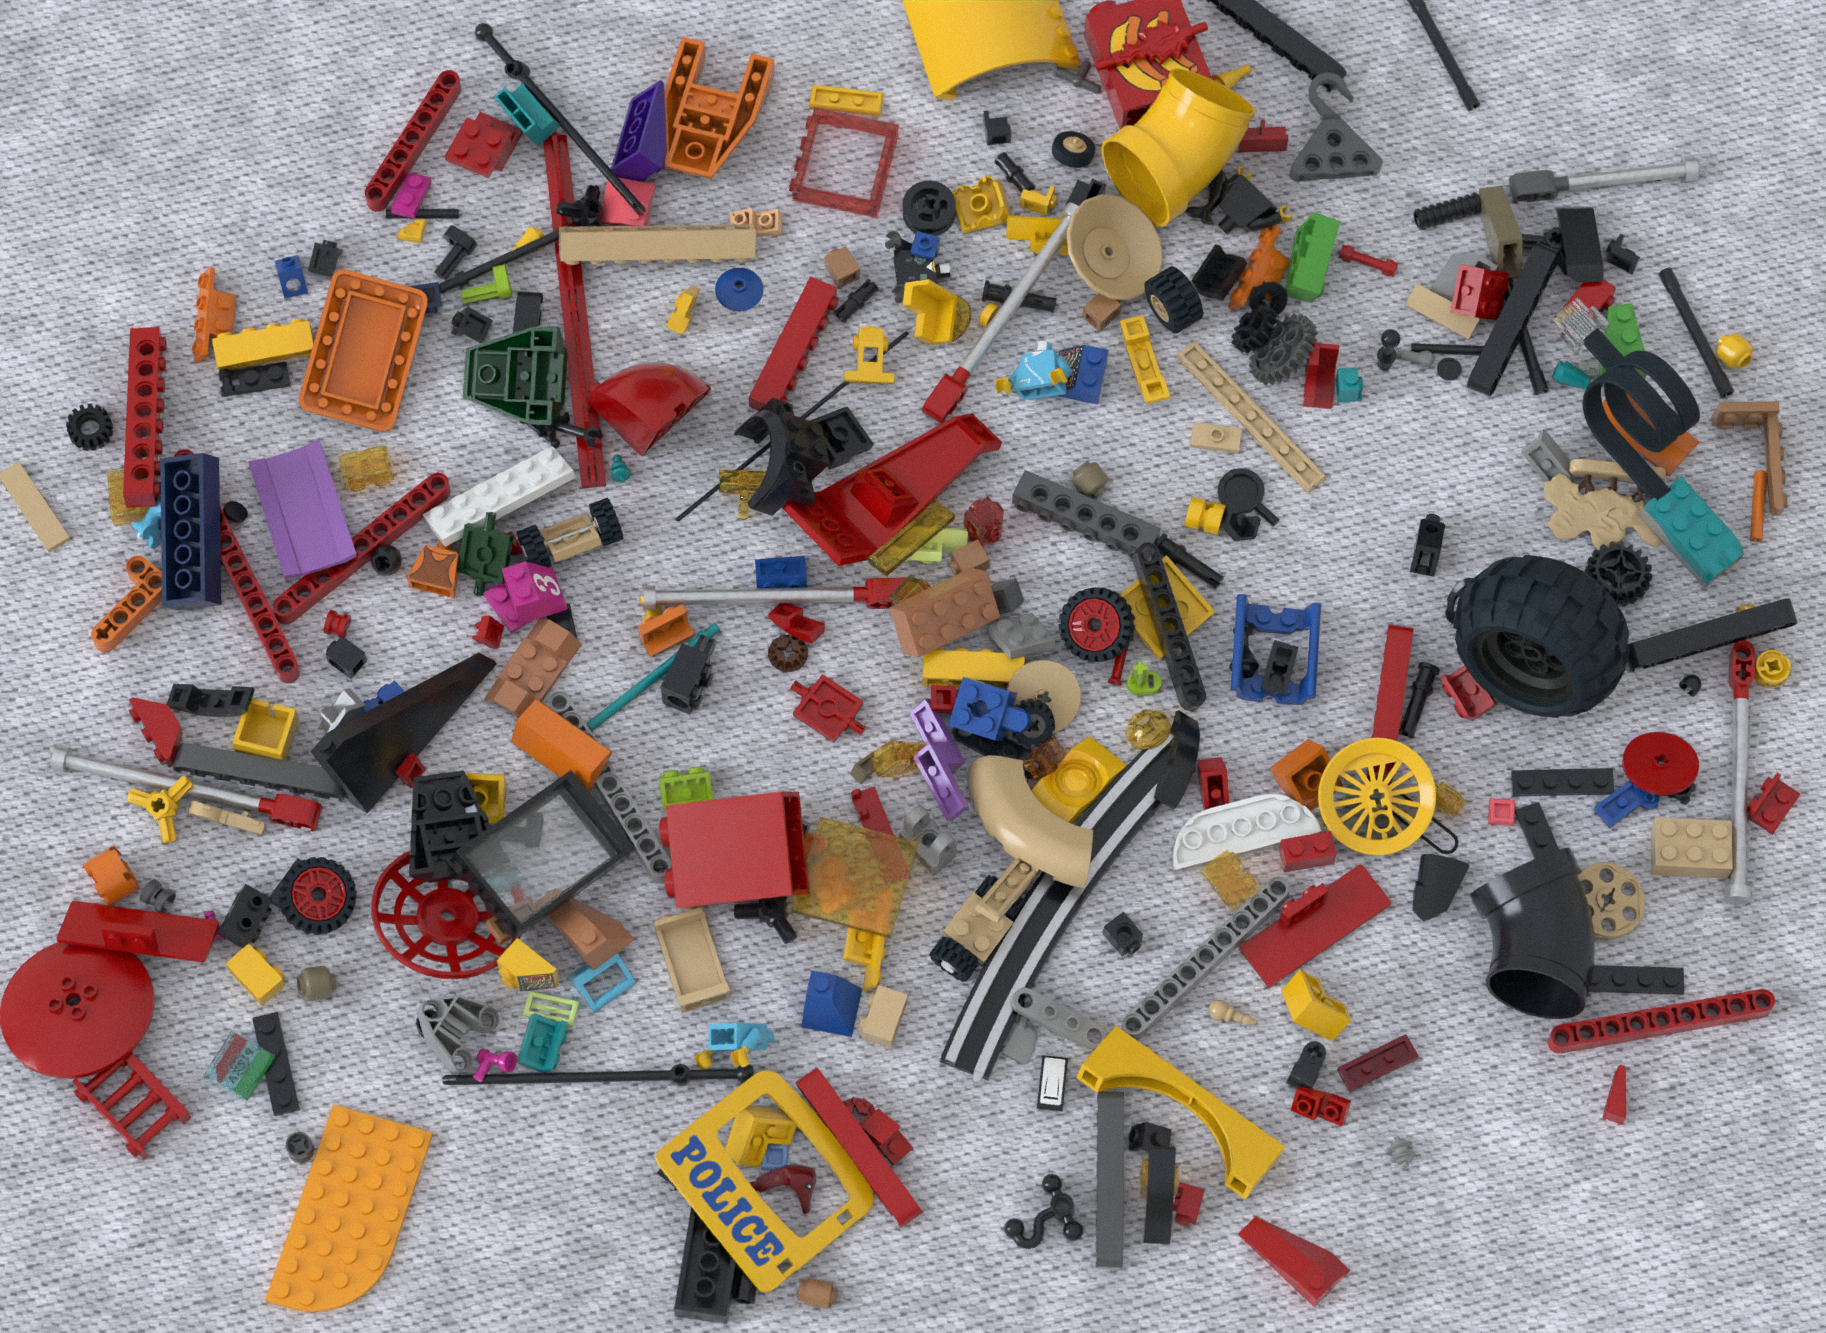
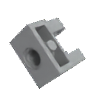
(919, 828)

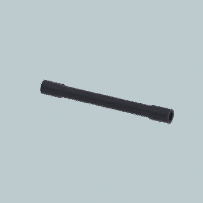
(1464, 89)
(1674, 289)
(1535, 373)

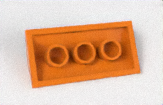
(1668, 458)
(559, 744)

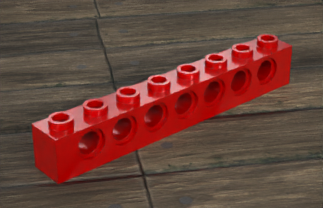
(137, 491)

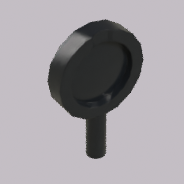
(1246, 491)

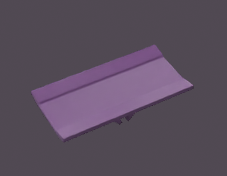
(302, 510)

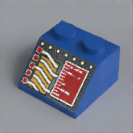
(1088, 372)

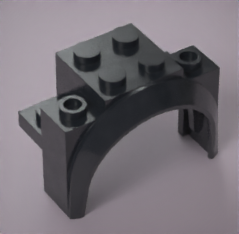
(795, 456)

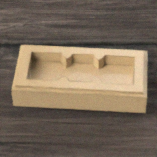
(1216, 437)

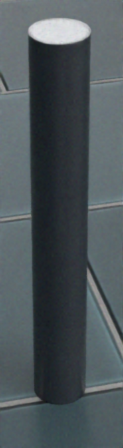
(428, 214)
(1447, 349)

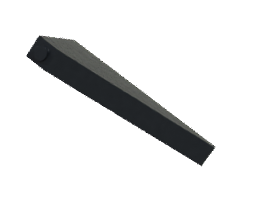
(371, 747)

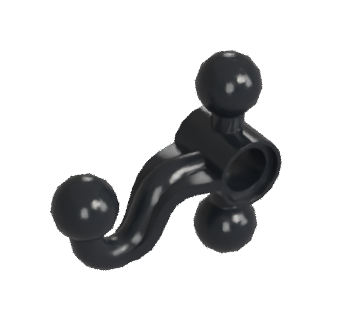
(1072, 1229)

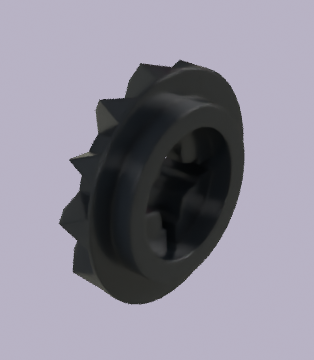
(1275, 290)

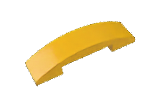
(1143, 361)

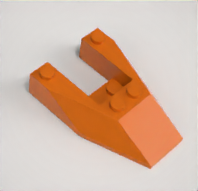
(705, 121)

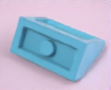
(585, 974)

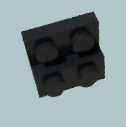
(843, 436)

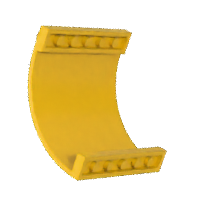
(983, 35)

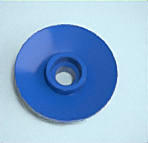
(742, 298)

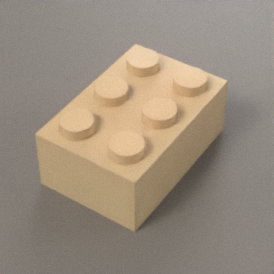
(1691, 847)

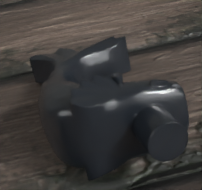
(1204, 212)

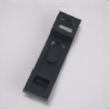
(210, 701)
(1181, 762)
(1159, 1195)

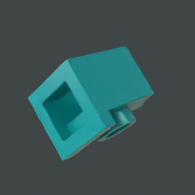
(1348, 385)

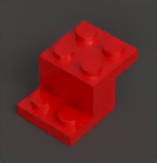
(483, 144)

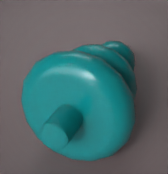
(619, 470)

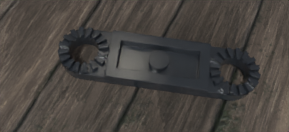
(995, 748)

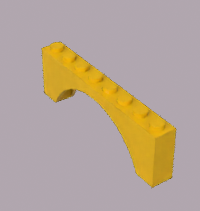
(1127, 1063)

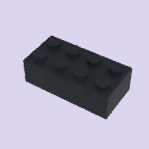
(705, 1276)

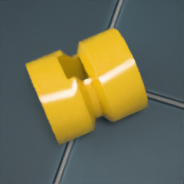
(1204, 515)

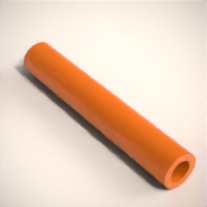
(1758, 505)

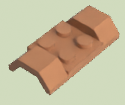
(534, 667)

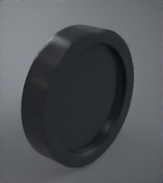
(1449, 369)
(235, 512)

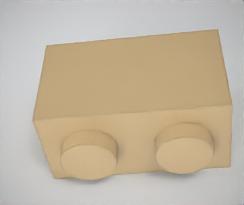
(884, 1016)

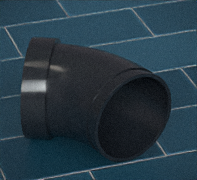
(1539, 936)

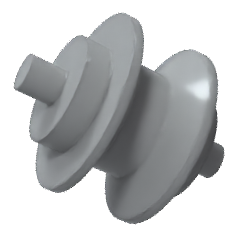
(1401, 1151)

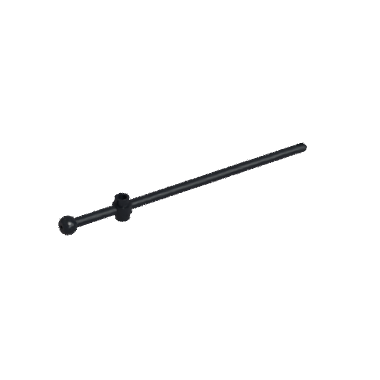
(520, 71)
(740, 1073)

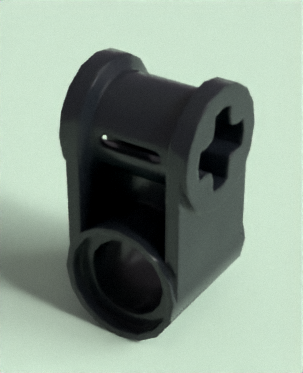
(1305, 1069)

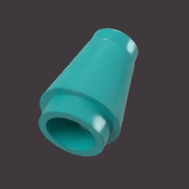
(1569, 375)

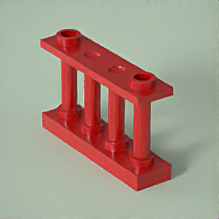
(157, 1094)

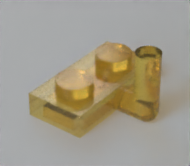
(742, 483)

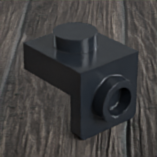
(1148, 1135)

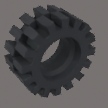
(86, 414)

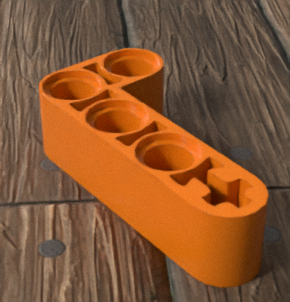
(126, 607)

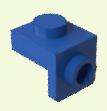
(925, 245)

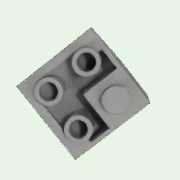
(1446, 281)

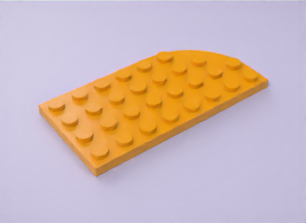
(349, 1211)

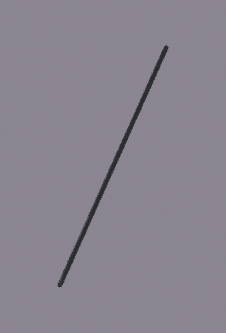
(767, 446)

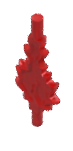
(1157, 42)

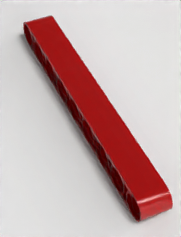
(365, 537)
(1670, 1013)

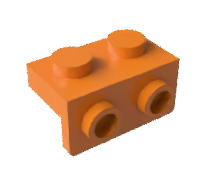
(665, 630)

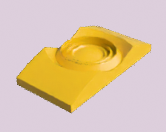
(1078, 780)

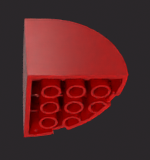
(646, 401)

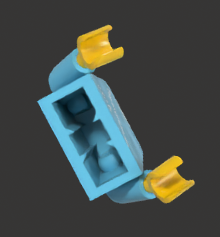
(1038, 374)
(735, 1037)

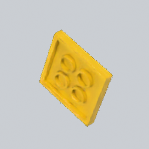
(1191, 606)

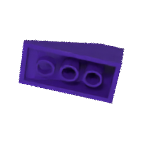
(643, 136)

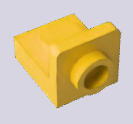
(1036, 202)

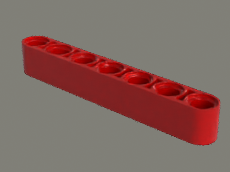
(414, 130)
(1392, 688)
(859, 1147)

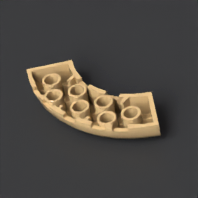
(1024, 824)

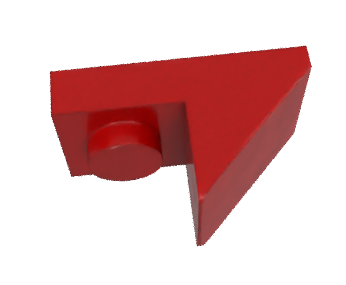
(886, 1136)

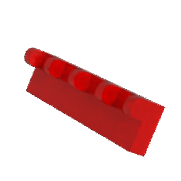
(871, 810)

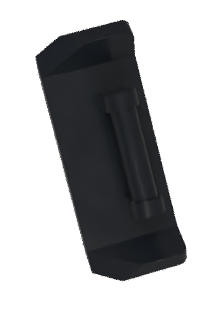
(1580, 243)

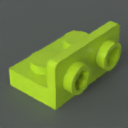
(685, 787)

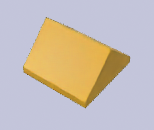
(490, 792)

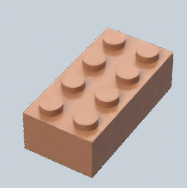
(944, 612)

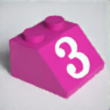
(533, 591)

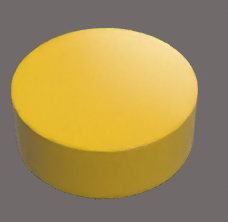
(988, 314)

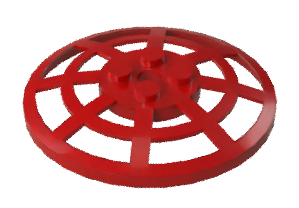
(432, 925)

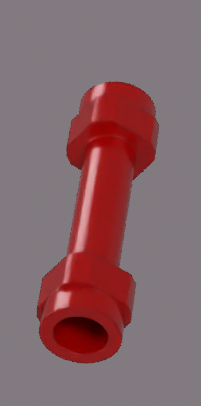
(1388, 267)

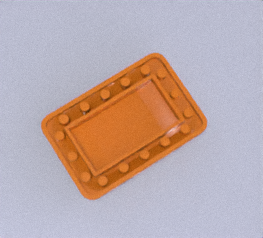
(363, 350)

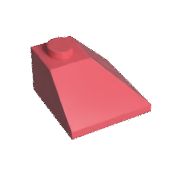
(617, 210)

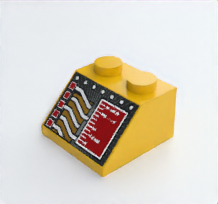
(526, 969)

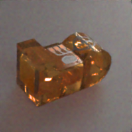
(1047, 756)

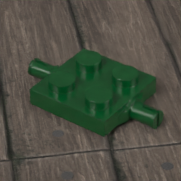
(484, 553)

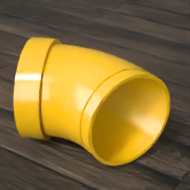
(1177, 144)

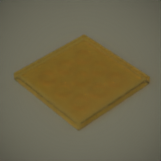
(856, 877)

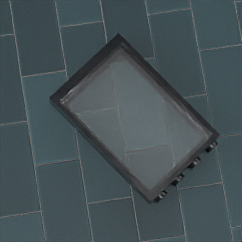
(541, 855)

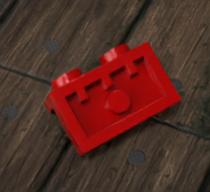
(1773, 804)

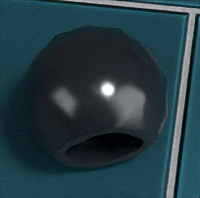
(383, 553)

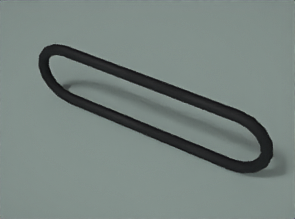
(1426, 839)

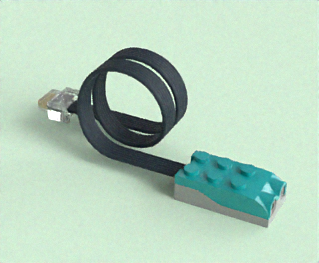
(1673, 512)

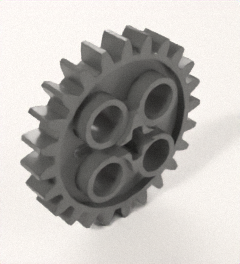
(1284, 349)

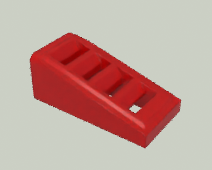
(1616, 1102)

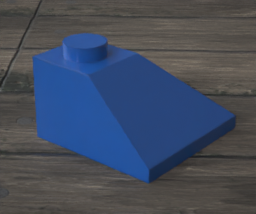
(831, 1004)

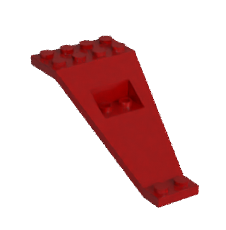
(883, 497)

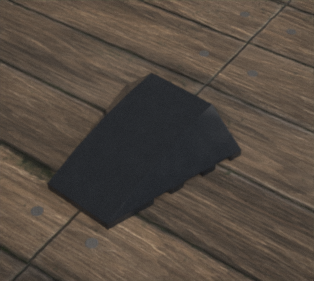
(442, 822)

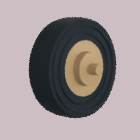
(1073, 149)

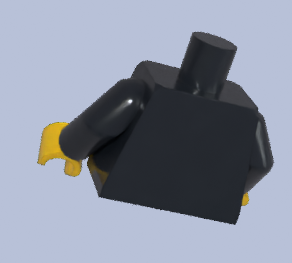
(1247, 206)

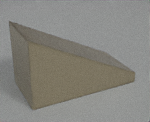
(863, 769)

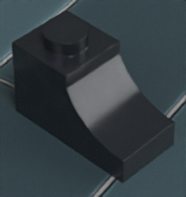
(1279, 667)

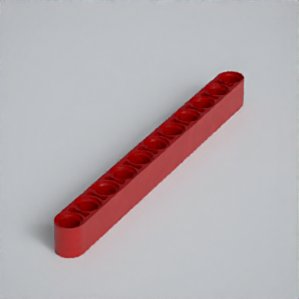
(253, 596)

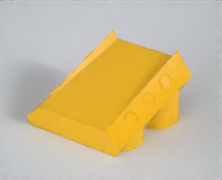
(981, 204)

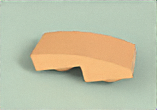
(765, 222)

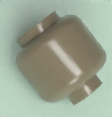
(1090, 479)
(316, 983)

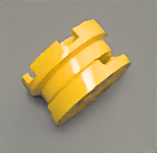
(1772, 668)

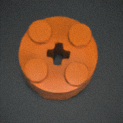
(112, 875)

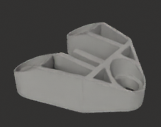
(442, 1042)

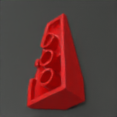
(1301, 1263)

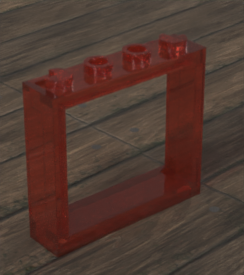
(835, 200)

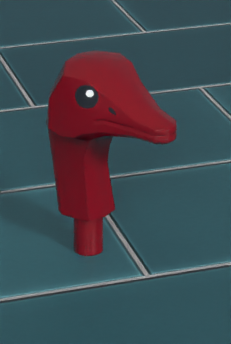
(797, 1176)

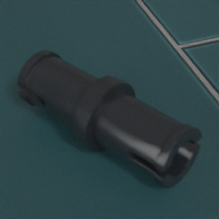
(1013, 172)
(856, 300)

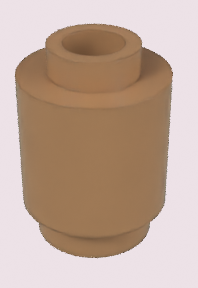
(817, 1293)

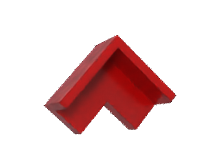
(1320, 376)

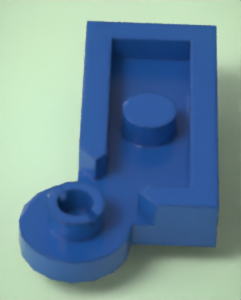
(1624, 802)

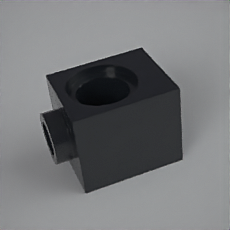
(346, 657)
(1119, 925)

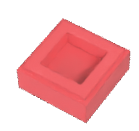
(1501, 812)

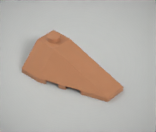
(590, 932)

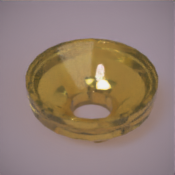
(1149, 734)

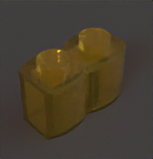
(366, 468)

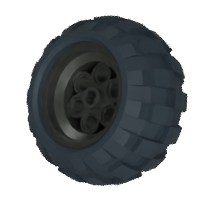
(1541, 636)

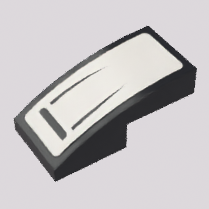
(1052, 1083)

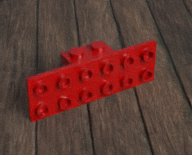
(1314, 924)
(138, 931)

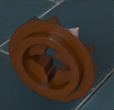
(794, 661)

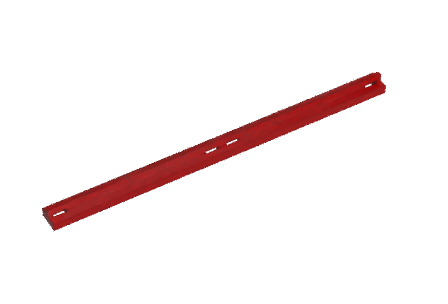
(576, 336)

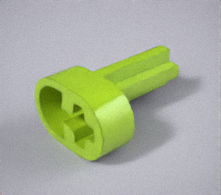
(500, 288)
(1138, 681)

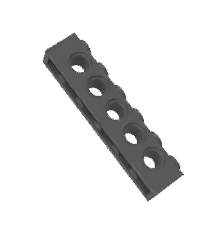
(1079, 505)

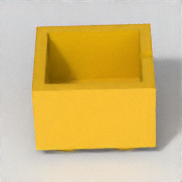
(263, 734)

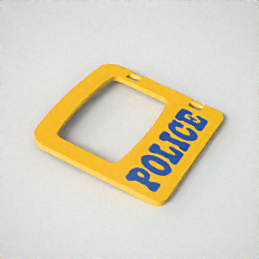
(731, 1206)

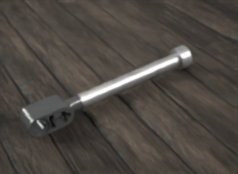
(1544, 186)

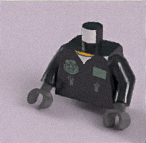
(911, 267)

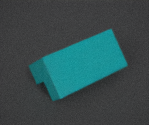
(527, 113)

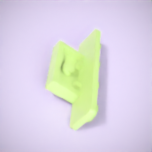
(944, 542)

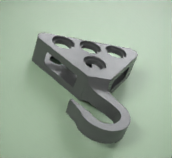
(1321, 153)

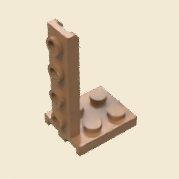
(1750, 416)

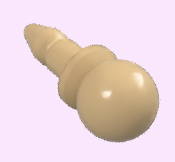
(1220, 1010)

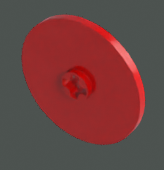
(1673, 776)

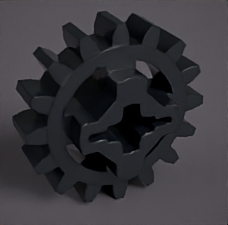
(1254, 328)

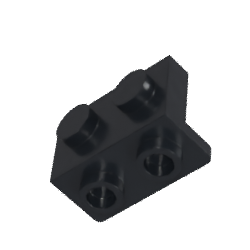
(1218, 273)

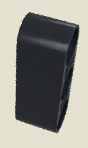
(527, 310)

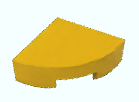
(413, 232)

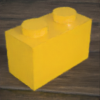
(256, 974)

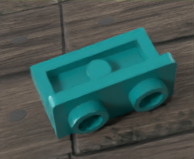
(542, 1043)

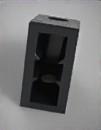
(1430, 540)

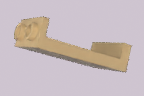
(691, 959)

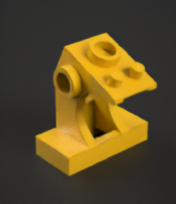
(869, 371)

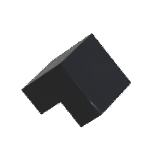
(1084, 191)

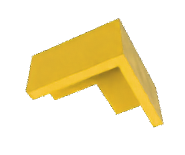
(934, 311)
(1313, 1008)
(754, 1130)

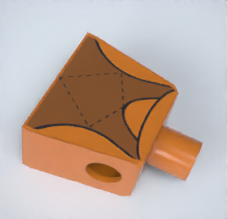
(435, 570)

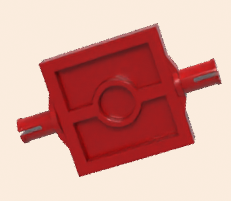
(828, 708)

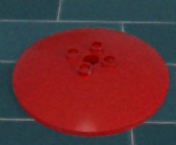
(84, 1037)

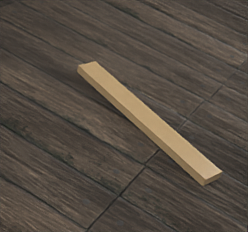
(1251, 417)

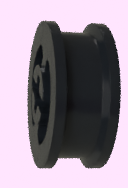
(936, 197)

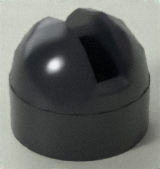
(1693, 682)

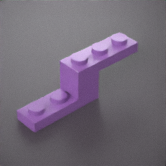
(939, 760)

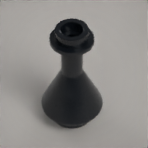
(1249, 662)

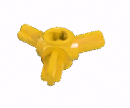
(153, 801)

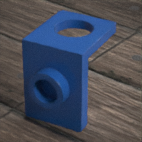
(288, 269)

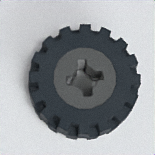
(1043, 727)

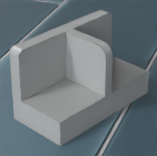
(1546, 457)
(343, 710)

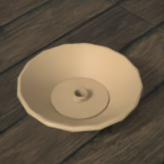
(1126, 236)

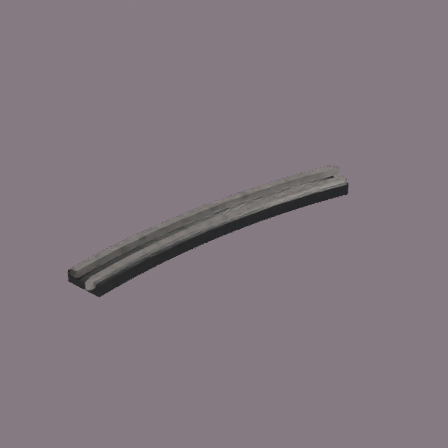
(1046, 916)

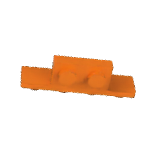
(1264, 265)
(214, 314)

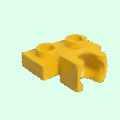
(681, 316)

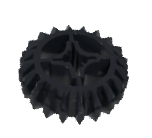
(1628, 574)

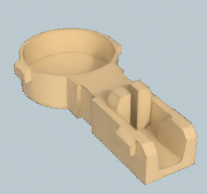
(227, 818)

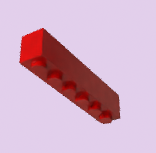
(794, 343)

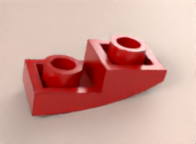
(1317, 1103)

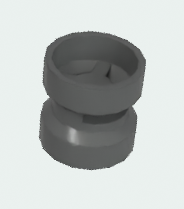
(156, 895)
(297, 1143)

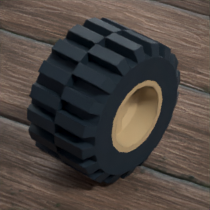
(1173, 299)

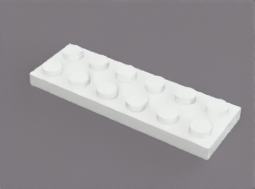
(499, 494)

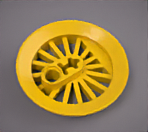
(1366, 754)

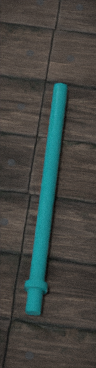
(645, 682)

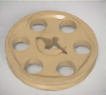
(1617, 900)

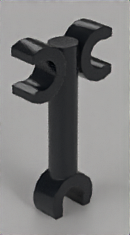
(561, 425)

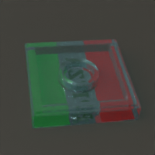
(239, 1065)

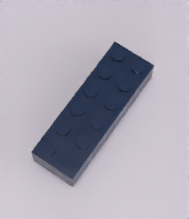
(190, 531)

